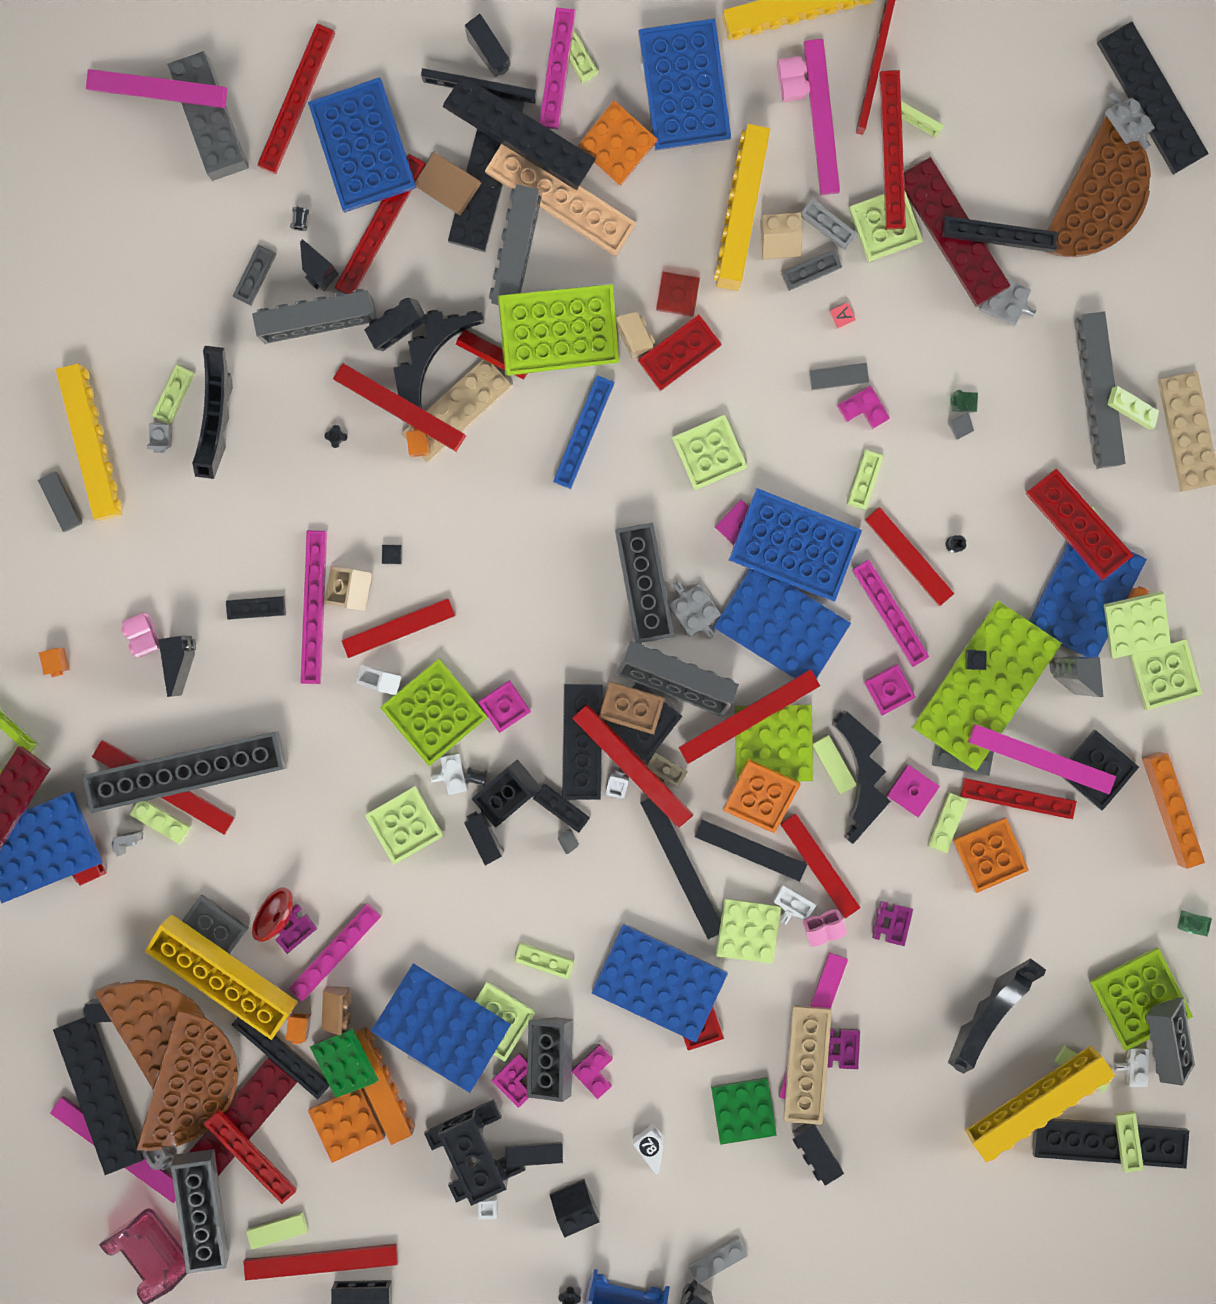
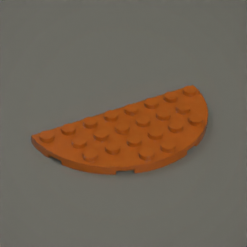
(1103, 196)
(144, 1018)
(192, 1083)

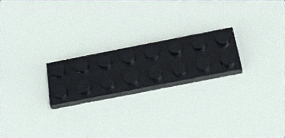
(1147, 85)
(519, 132)
(476, 221)
(98, 1095)
(1099, 1143)

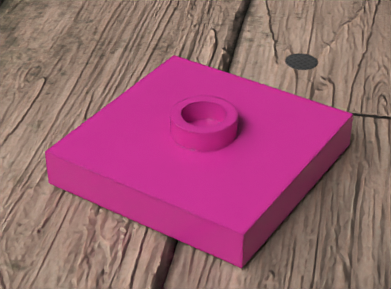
(732, 522)
(889, 689)
(504, 706)
(912, 791)

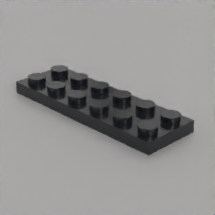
(580, 752)

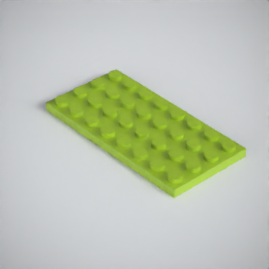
(991, 696)

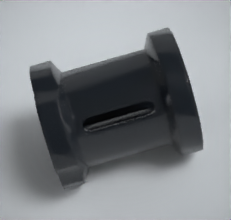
(299, 218)
(949, 544)
(476, 776)

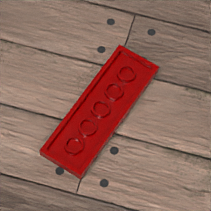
(1079, 524)

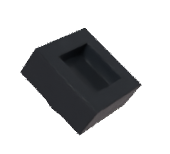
(391, 554)
(975, 660)

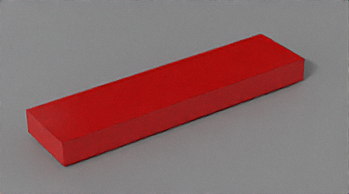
(483, 349)

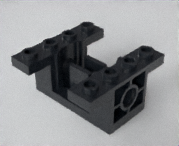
(464, 1139)

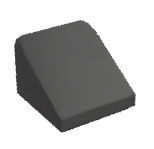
(961, 426)
(568, 841)

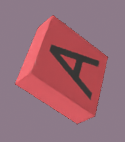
(842, 315)

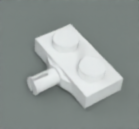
(451, 774)
(793, 904)
(1135, 1067)

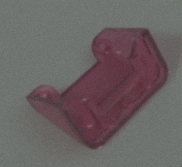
(151, 1253)

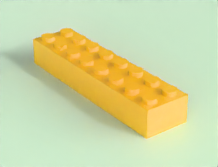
(743, 203)
(220, 976)
(1039, 1103)

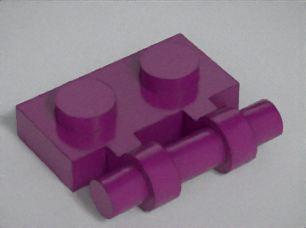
(898, 924)
(296, 933)
(848, 1049)

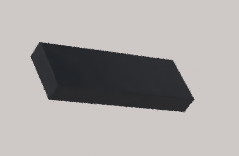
(255, 608)
(561, 808)
(533, 1154)

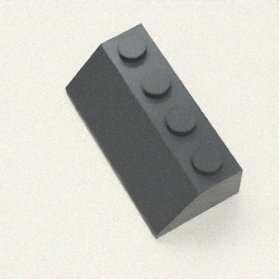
(1079, 675)
(1171, 1041)
(550, 1059)

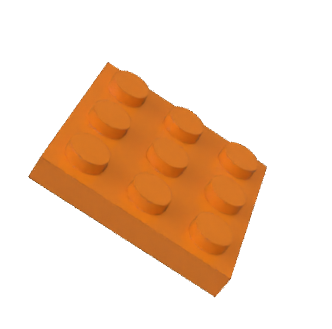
(617, 142)
(761, 796)
(990, 855)
(346, 1124)

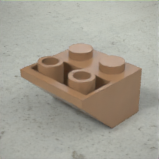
(335, 1009)

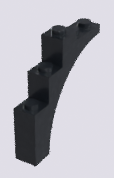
(439, 331)
(215, 413)

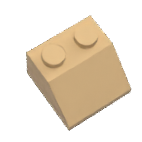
(781, 235)
(633, 333)
(348, 588)

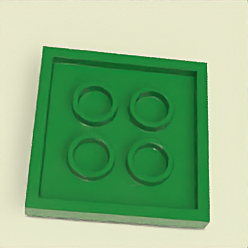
(344, 1063)
(743, 1110)

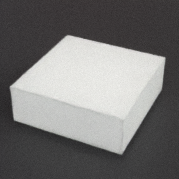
(488, 1209)

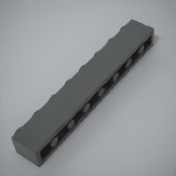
(1098, 382)

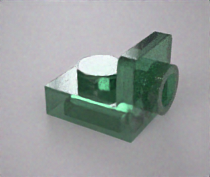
(964, 401)
(1194, 923)

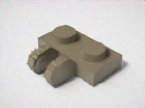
(666, 770)

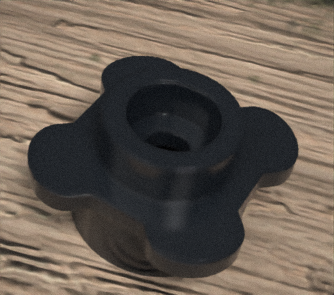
(335, 431)
(563, 1297)

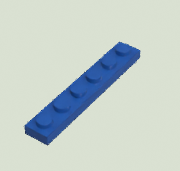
(583, 432)

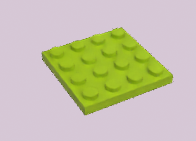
(434, 712)
(779, 743)
(1131, 993)

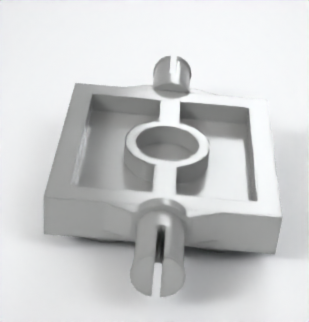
(1129, 120)
(1009, 304)
(694, 610)

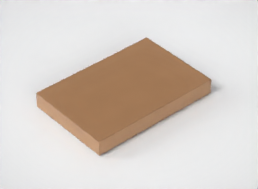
(447, 183)
(631, 707)

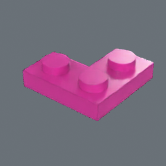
(866, 403)
(589, 1071)
(509, 1080)

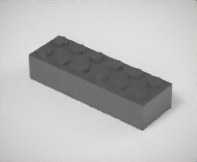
(209, 125)
(517, 242)
(314, 316)
(644, 583)
(677, 678)
(200, 1211)

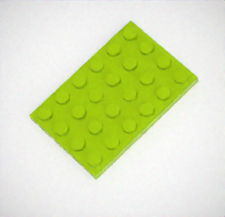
(558, 329)

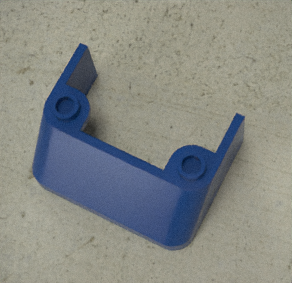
(602, 1292)

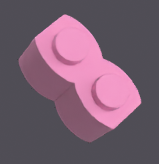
(792, 78)
(141, 635)
(824, 927)

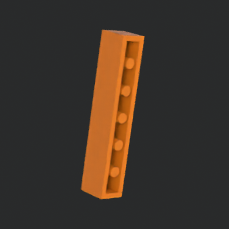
(1173, 810)
(384, 1093)

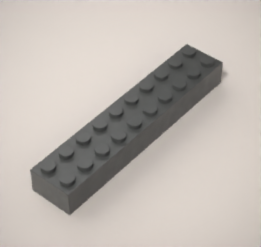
(184, 771)

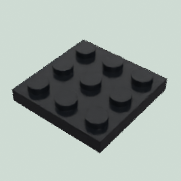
(643, 742)
(1104, 756)

